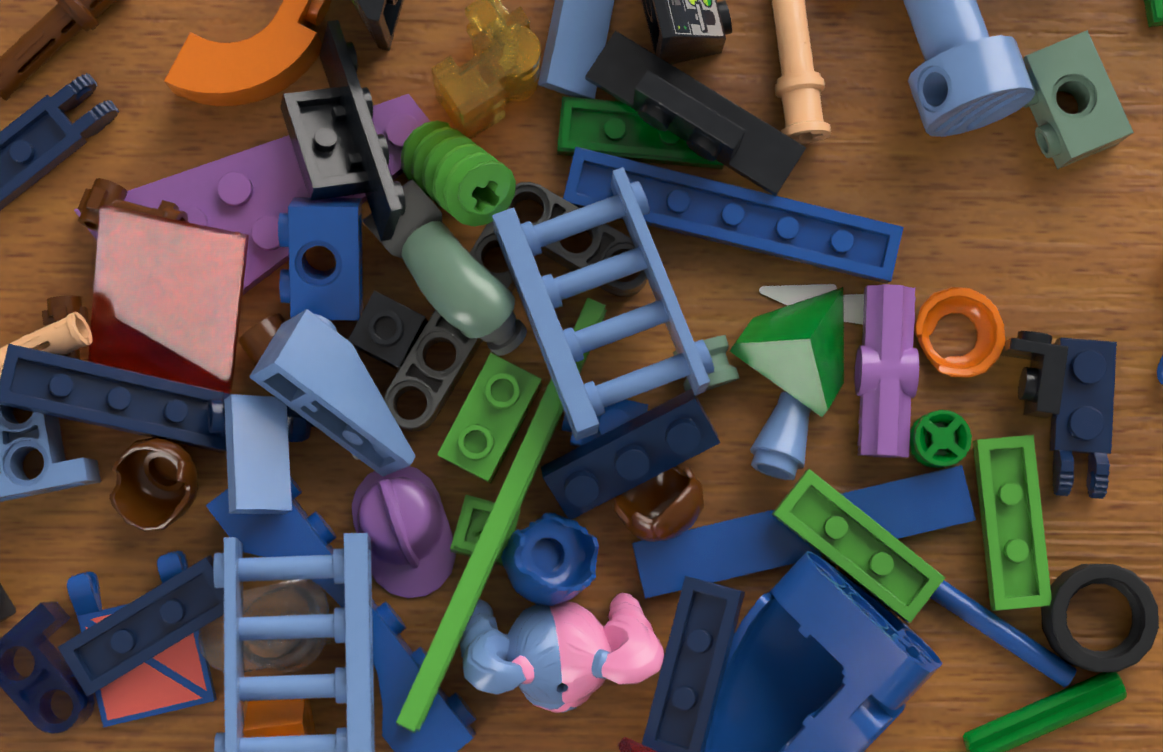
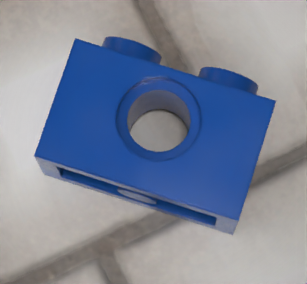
(330, 224)

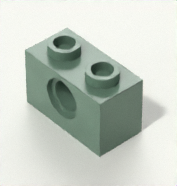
(1078, 70)

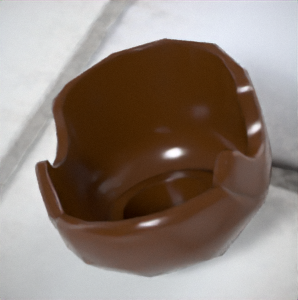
(154, 484)
(662, 505)

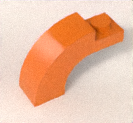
(252, 67)

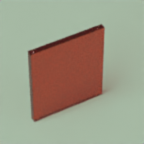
(167, 298)

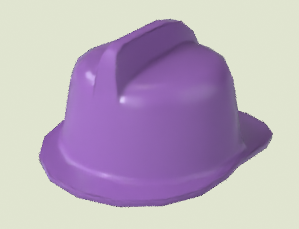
(405, 530)

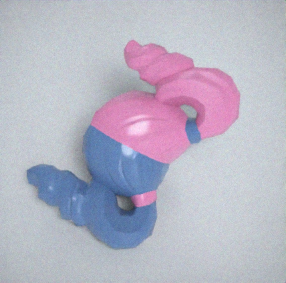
(560, 647)

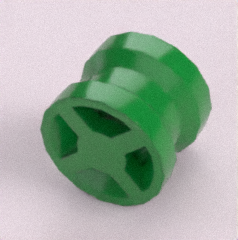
(947, 432)

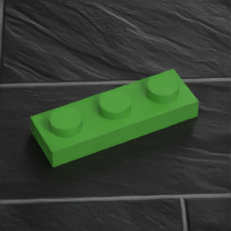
(1012, 522)
(858, 546)

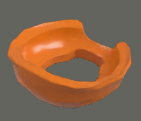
(986, 322)

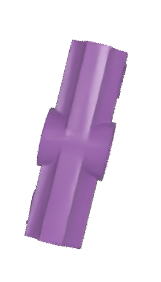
(886, 371)

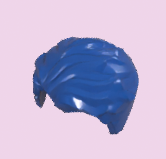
(551, 560)

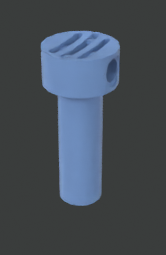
(965, 71)

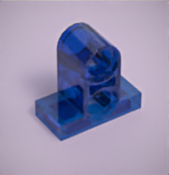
(50, 671)

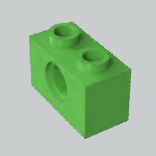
(490, 418)

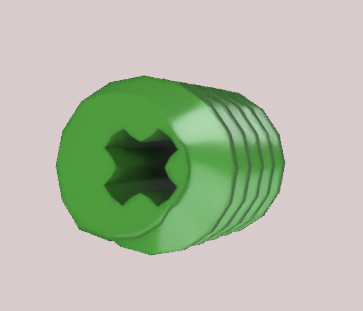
(457, 173)

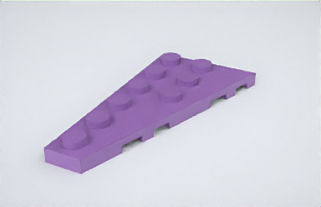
(258, 184)

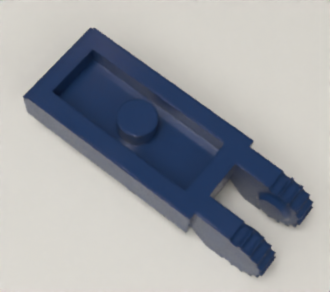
(47, 137)
(1084, 415)

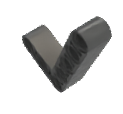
(440, 384)

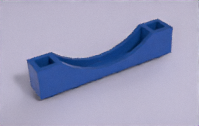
(397, 666)

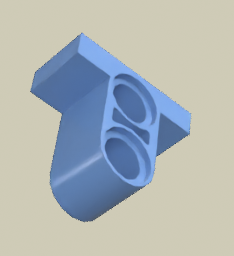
(44, 434)

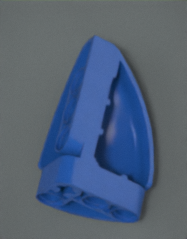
(816, 668)

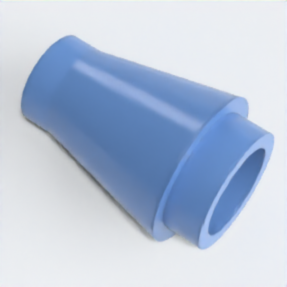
(783, 440)

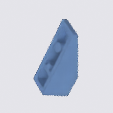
(330, 387)

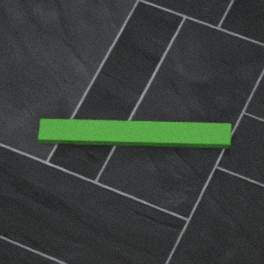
(489, 544)

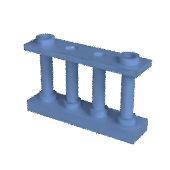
(565, 347)
(347, 625)

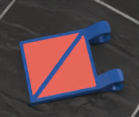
(160, 685)

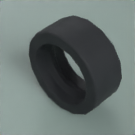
(1144, 618)

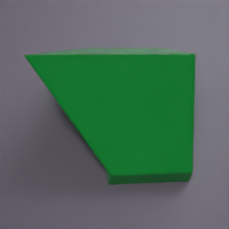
(799, 348)

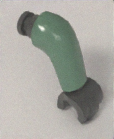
(451, 276)

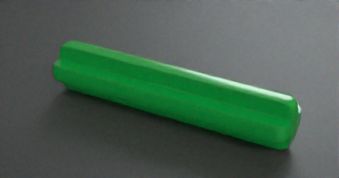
(1047, 714)

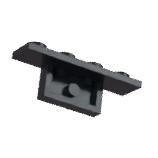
(695, 113)
(338, 139)

